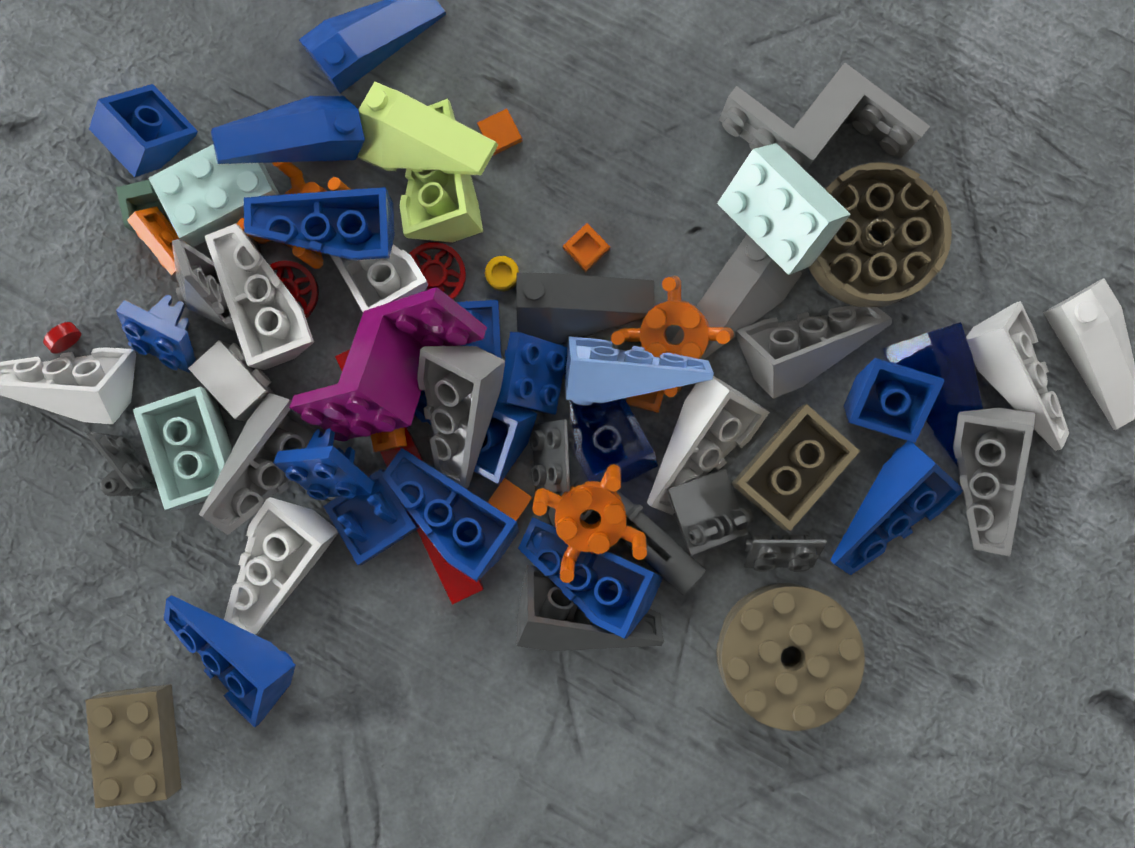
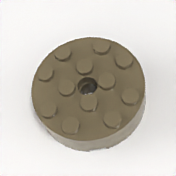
(912, 230)
(825, 664)

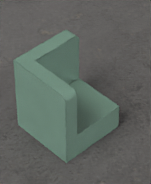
(137, 197)

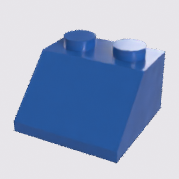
(141, 128)
(892, 399)

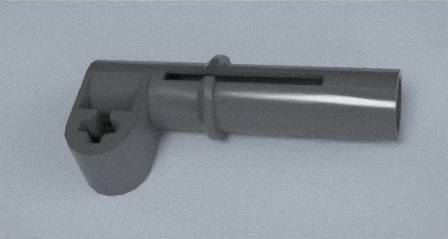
(678, 569)

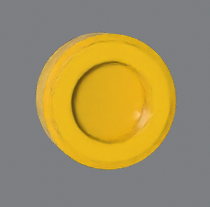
(501, 273)

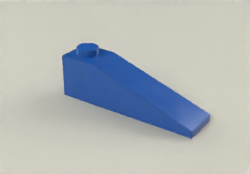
(364, 38)

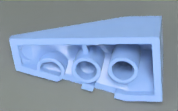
(607, 374)

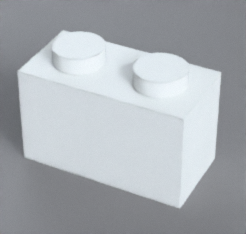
(231, 380)

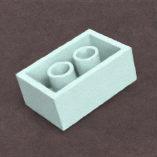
(208, 195)
(782, 208)
(184, 445)

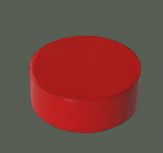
(61, 337)

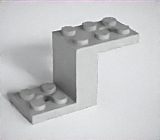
(845, 97)

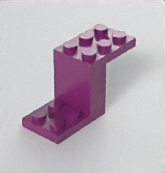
(381, 370)

